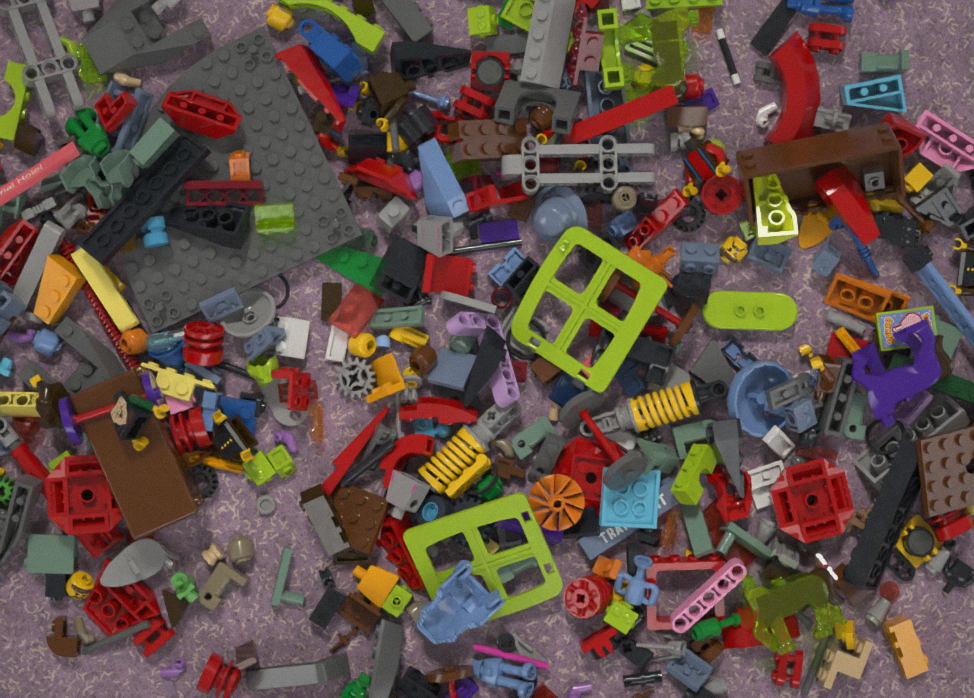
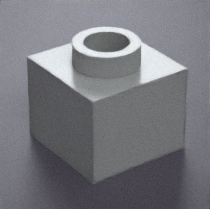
(872, 177)

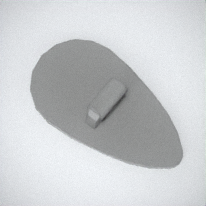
(134, 563)

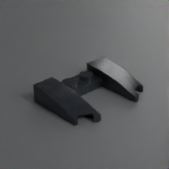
(590, 197)

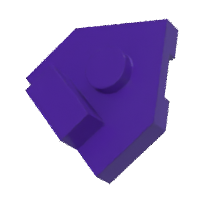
(345, 94)

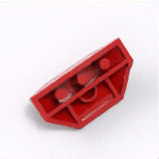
(202, 113)
(384, 176)
(15, 249)
(742, 636)

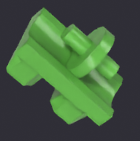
(185, 586)

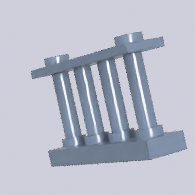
(134, 122)

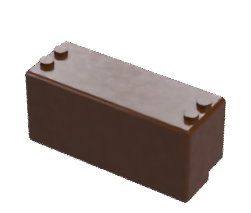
(807, 159)
(147, 484)

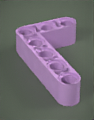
(503, 379)

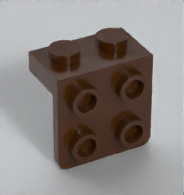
(359, 612)

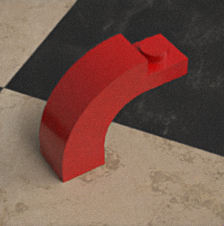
(405, 449)

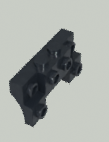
(644, 351)

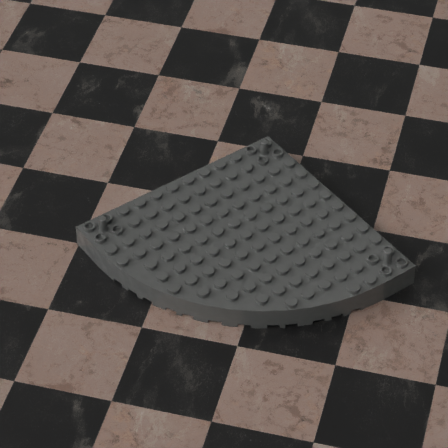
(282, 154)

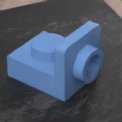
(622, 224)

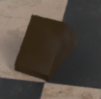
(174, 606)

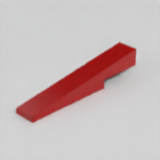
(622, 115)
(351, 452)

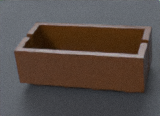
(485, 140)

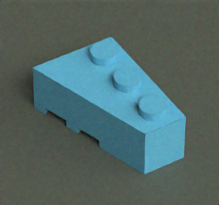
(877, 93)

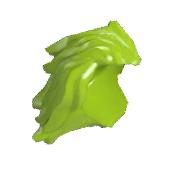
(262, 368)

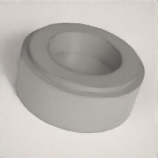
(31, 317)
(266, 504)

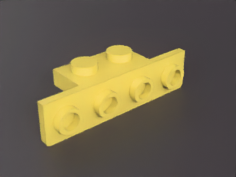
(175, 384)

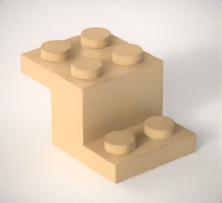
(844, 662)

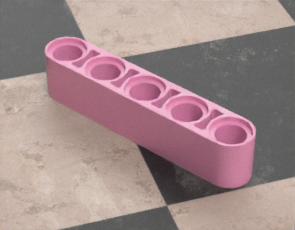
(706, 604)

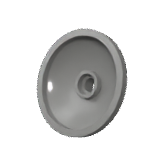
(257, 306)

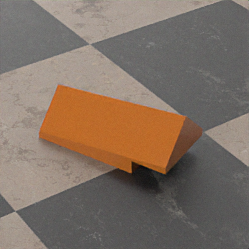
(862, 297)

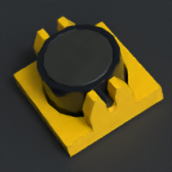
(918, 541)

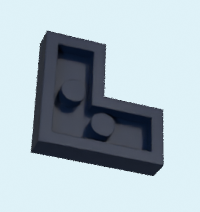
(628, 378)

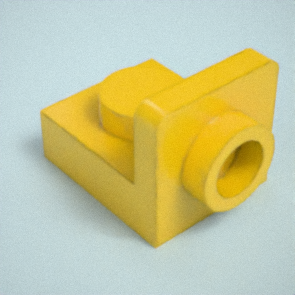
(846, 633)

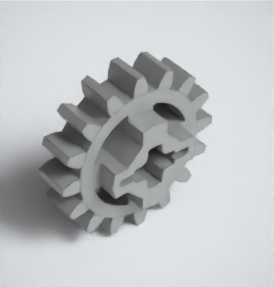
(362, 380)

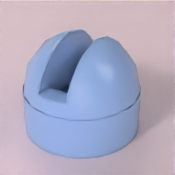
(383, 342)

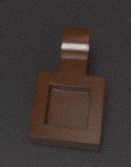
(506, 467)

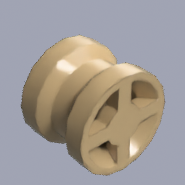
(213, 554)

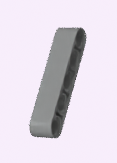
(31, 275)

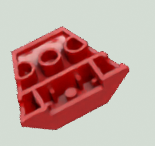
(120, 606)

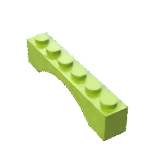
(366, 36)

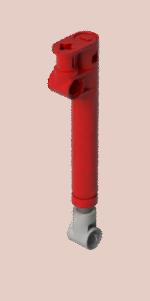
(31, 465)

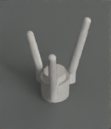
(676, 647)

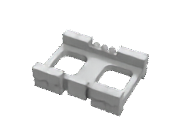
(46, 204)

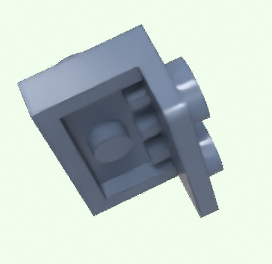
(769, 256)
(699, 257)
(263, 341)
(690, 670)

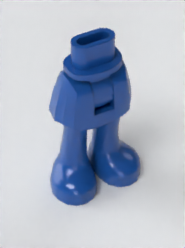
(814, 7)

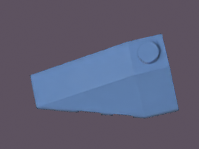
(440, 186)

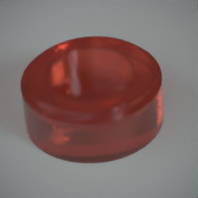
(889, 590)

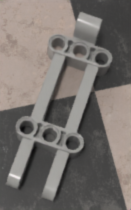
(38, 68)
(514, 165)

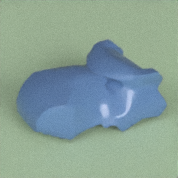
(457, 606)

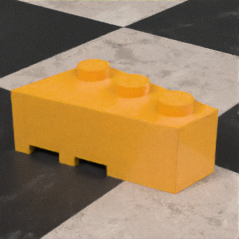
(57, 288)
(905, 646)

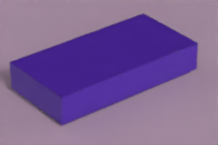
(707, 98)
(499, 231)

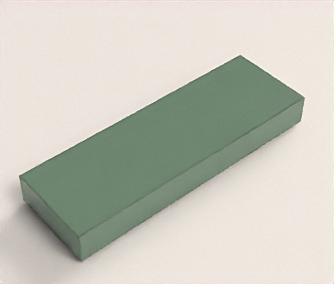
(398, 317)
(697, 529)

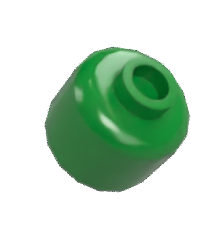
(494, 492)

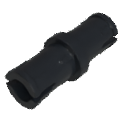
(642, 678)

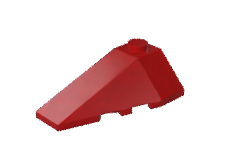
(845, 197)
(392, 541)

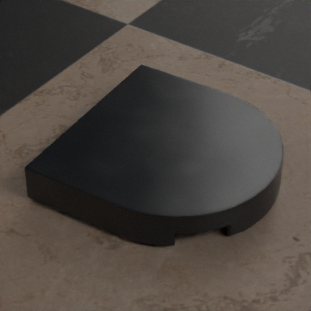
(692, 287)

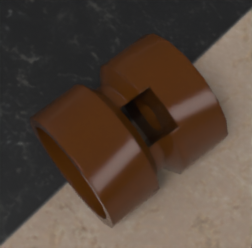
(710, 651)

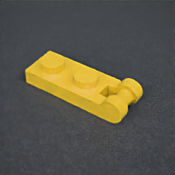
(468, 476)

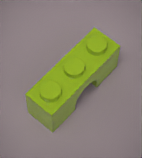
(687, 485)

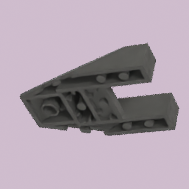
(134, 38)
(95, 368)
(15, 520)

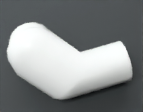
(763, 114)

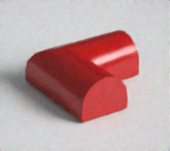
(113, 112)

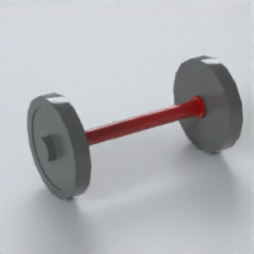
(624, 469)

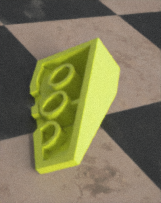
(773, 213)

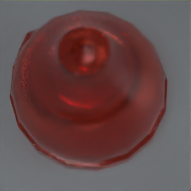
(26, 427)

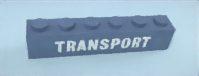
(611, 535)

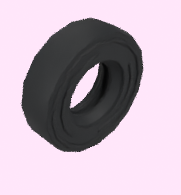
(631, 551)

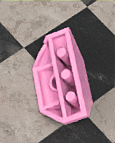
(945, 143)

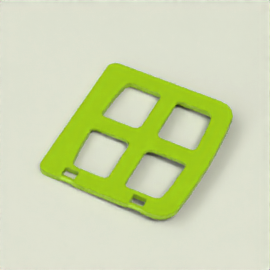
(585, 307)
(485, 563)

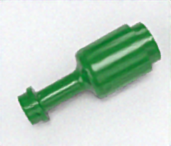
(712, 627)

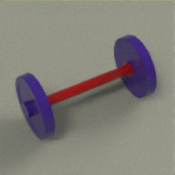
(71, 420)

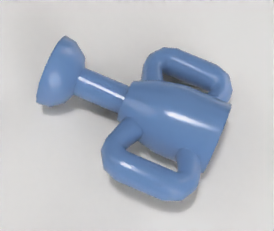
(636, 588)

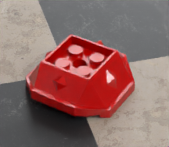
(578, 459)
(65, 499)
(831, 504)

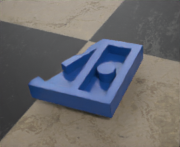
(243, 408)

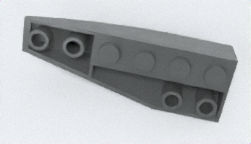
(386, 658)

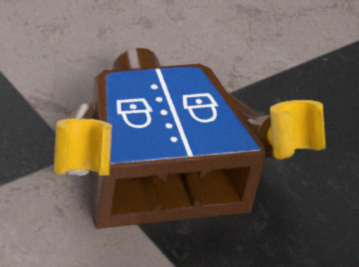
(823, 372)

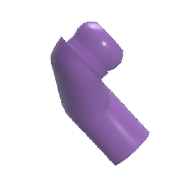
(19, 337)
(287, 438)
(175, 670)
(578, 689)

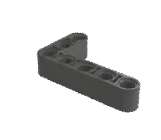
(298, 673)

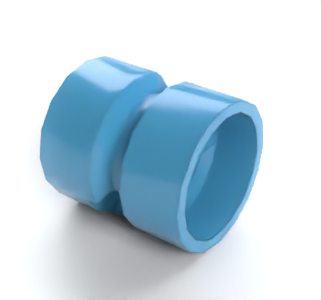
(154, 232)

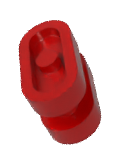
(817, 44)
(462, 107)
(142, 636)
(779, 675)

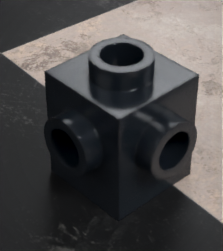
(363, 112)

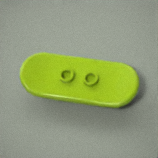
(749, 310)

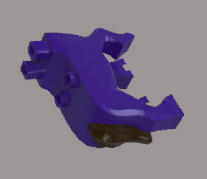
(904, 381)

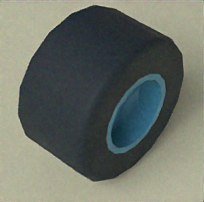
(433, 508)

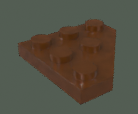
(361, 516)

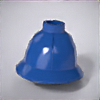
(171, 358)

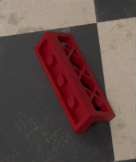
(233, 185)

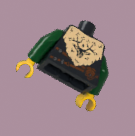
(131, 416)

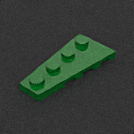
(354, 265)

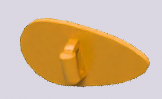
(815, 227)

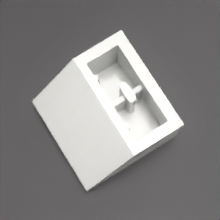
(294, 341)

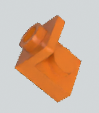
(239, 165)
(606, 567)

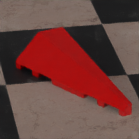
(312, 78)

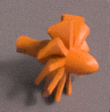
(655, 263)
(556, 501)

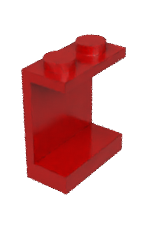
(486, 197)
(448, 274)

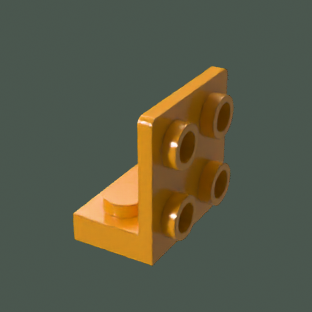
(388, 378)

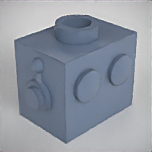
(826, 259)
(799, 414)

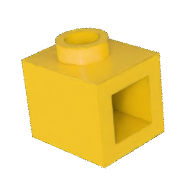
(917, 178)

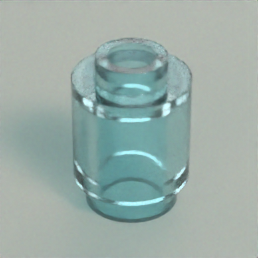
(160, 342)

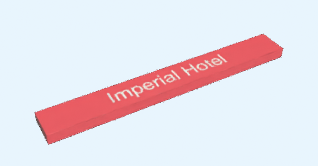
(38, 172)

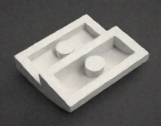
(762, 481)

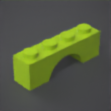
(610, 58)
(23, 94)

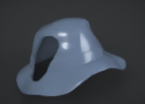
(557, 213)

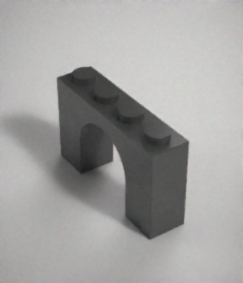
(518, 95)

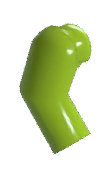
(70, 45)

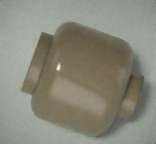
(617, 199)
(240, 550)

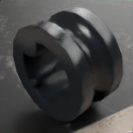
(326, 575)
(504, 647)

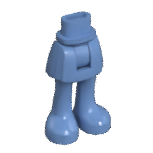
(493, 670)

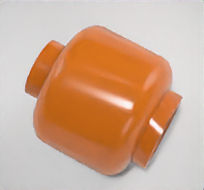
(133, 341)

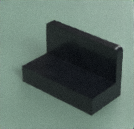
(366, 146)
(586, 526)

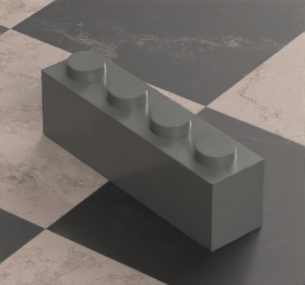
(409, 18)
(838, 403)

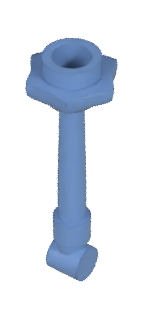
(442, 102)

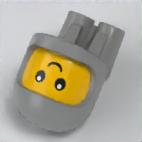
(412, 382)

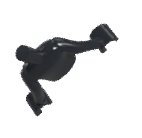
(958, 572)

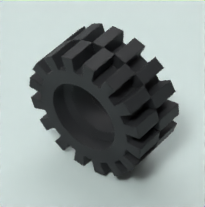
(698, 220)
(211, 477)

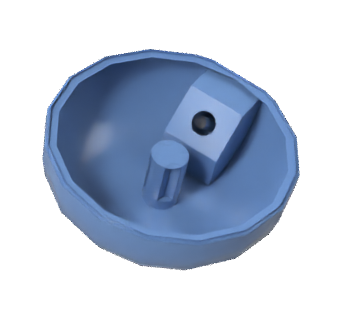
(748, 399)

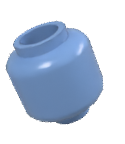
(46, 342)

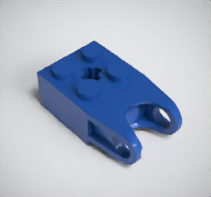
(331, 51)

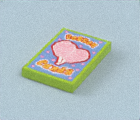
(893, 321)

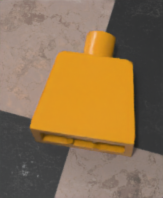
(375, 582)

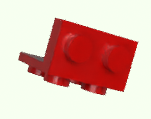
(298, 387)

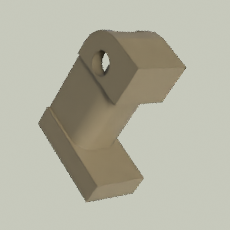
(218, 583)

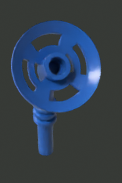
(863, 251)

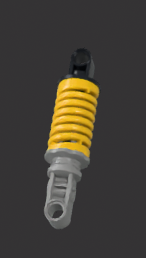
(654, 411)
(466, 447)

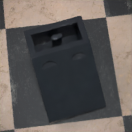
(399, 269)

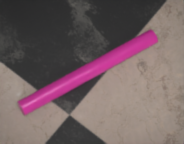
(509, 655)

